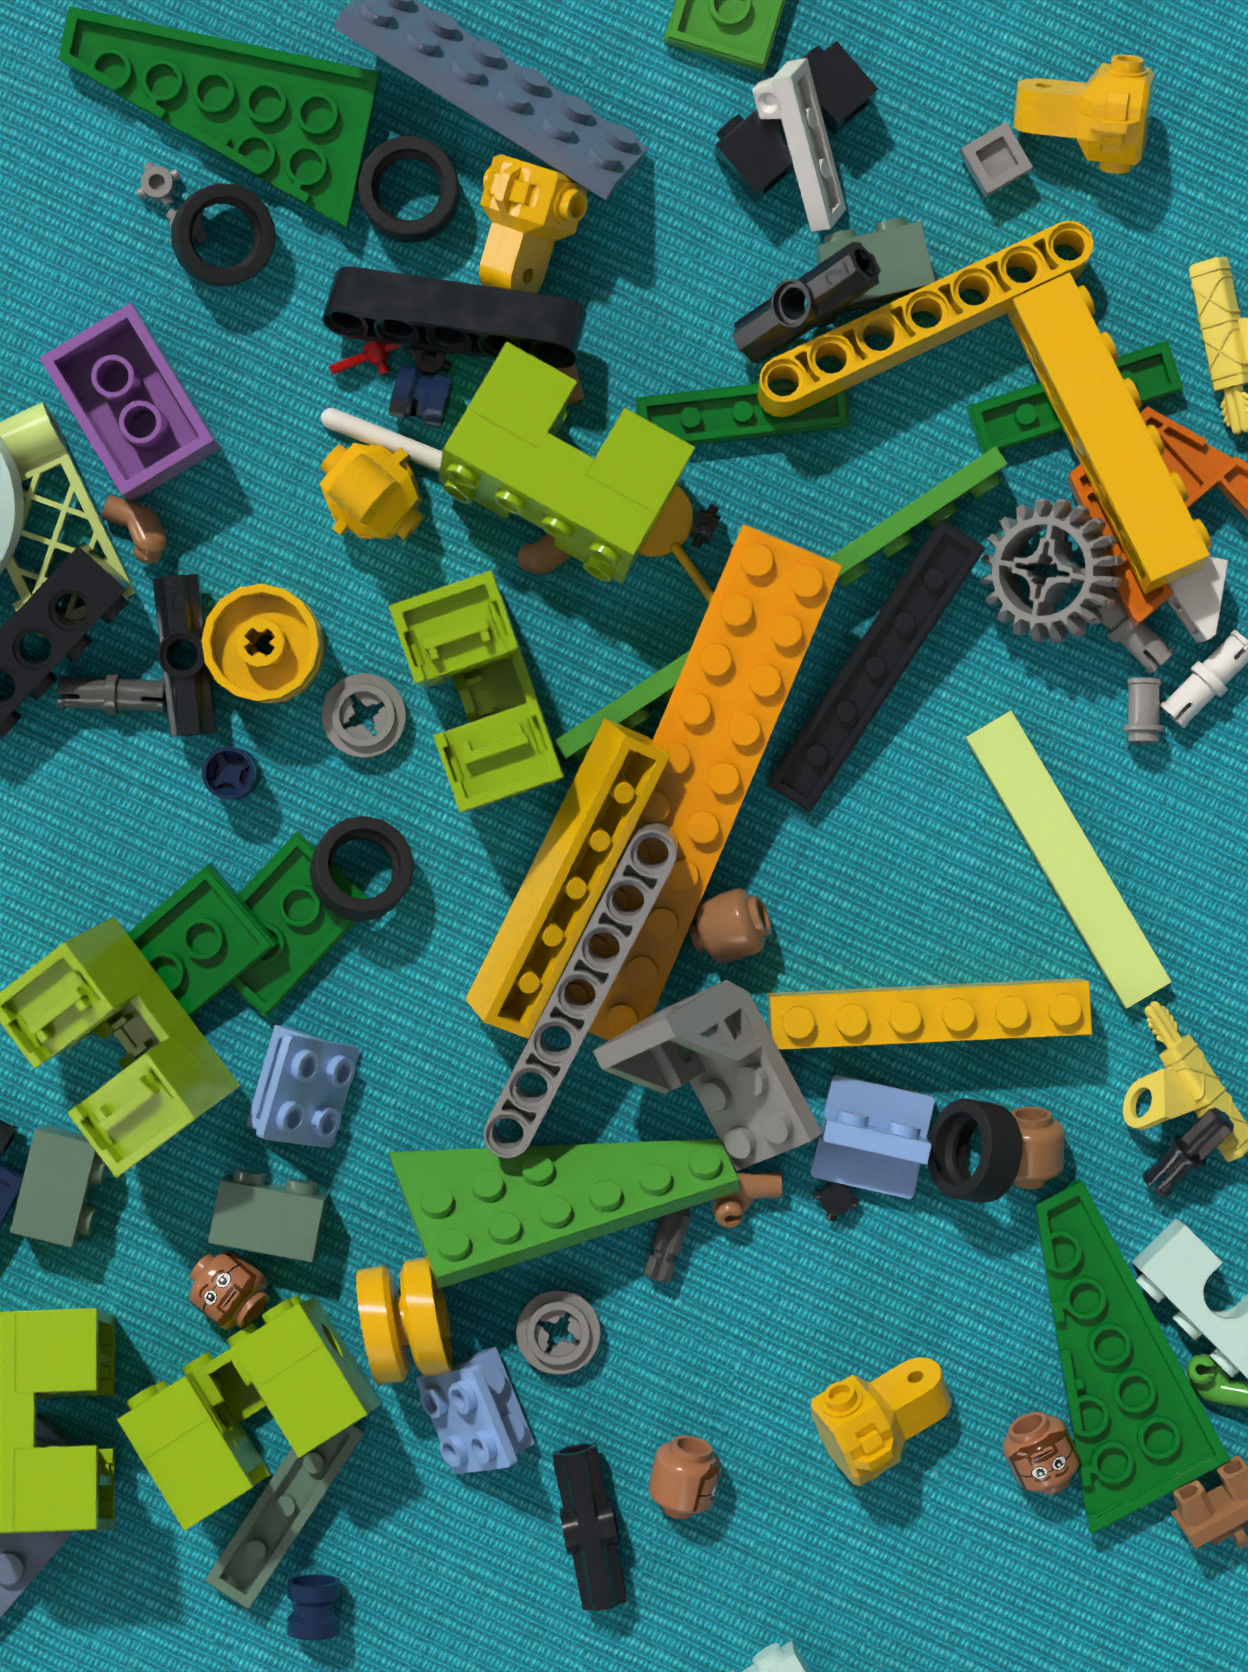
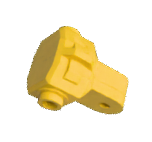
(1104, 114)
(528, 214)
(371, 491)
(870, 1421)

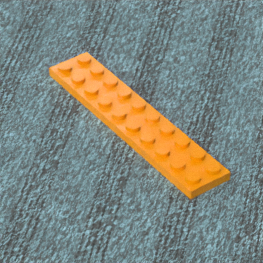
(715, 739)

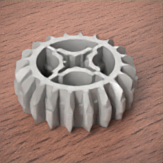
(1052, 550)

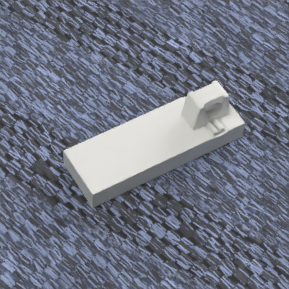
(794, 100)

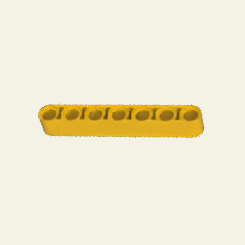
(908, 339)

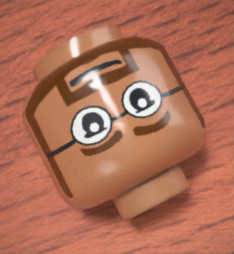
(228, 1290)
(1040, 1453)
(685, 1476)

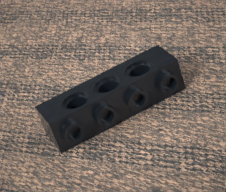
(80, 574)

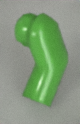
(1215, 1383)

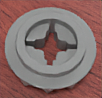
(339, 709)
(566, 1355)

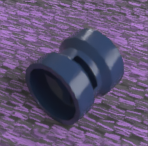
(421, 396)
(223, 775)
(313, 1607)

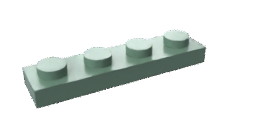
(280, 1516)

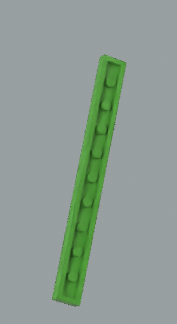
(888, 536)

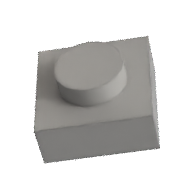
(995, 159)

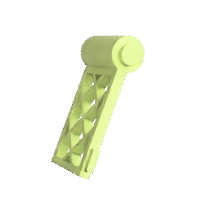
(36, 448)

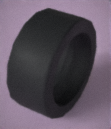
(400, 149)
(259, 218)
(384, 836)
(999, 1154)

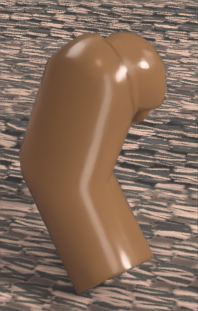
(142, 524)
(541, 556)
(757, 1185)

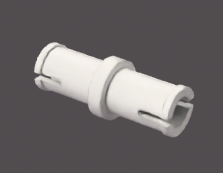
(1207, 679)

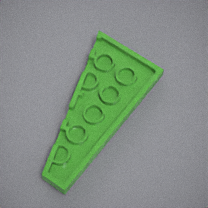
(499, 1211)

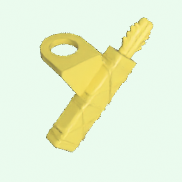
(1223, 336)
(1184, 1086)

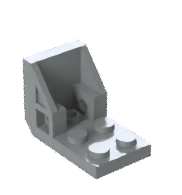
(731, 1063)

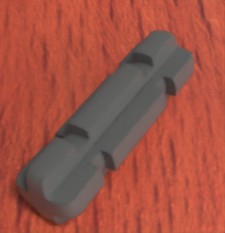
(667, 1245)

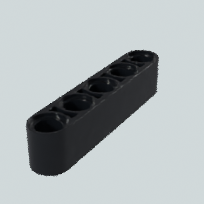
(452, 316)

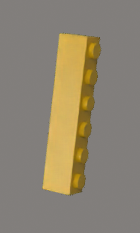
(1109, 432)
(566, 878)
(930, 1013)

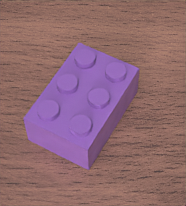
(130, 402)

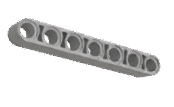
(574, 1015)

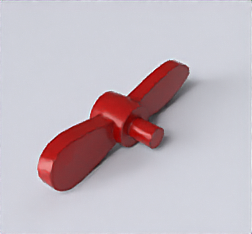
(373, 352)

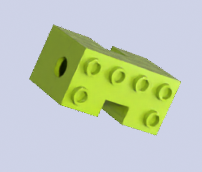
(515, 464)
(469, 638)
(110, 988)
(49, 1358)
(193, 1428)

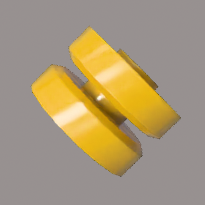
(233, 636)
(394, 1321)

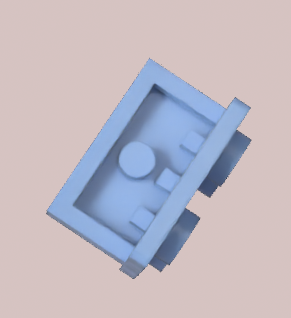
(302, 1088)
(873, 1136)
(476, 1414)

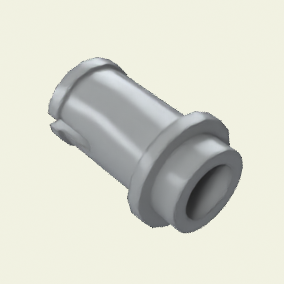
(1143, 711)

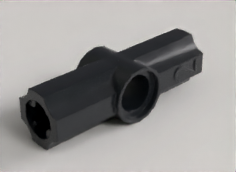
(827, 291)
(182, 620)
(589, 1526)

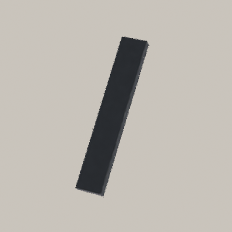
(875, 665)

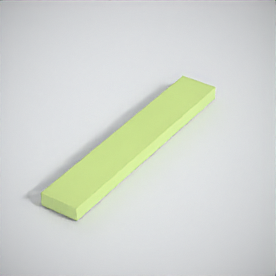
(1067, 859)

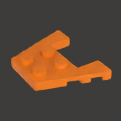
(1200, 470)

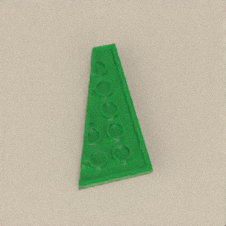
(261, 108)
(1123, 1386)

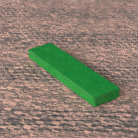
(736, 414)
(1029, 416)

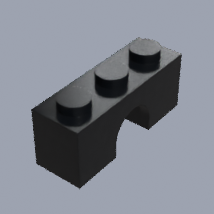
(754, 147)

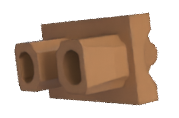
(1217, 1513)

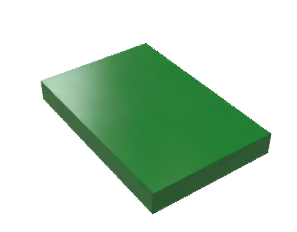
(296, 918)
(202, 939)

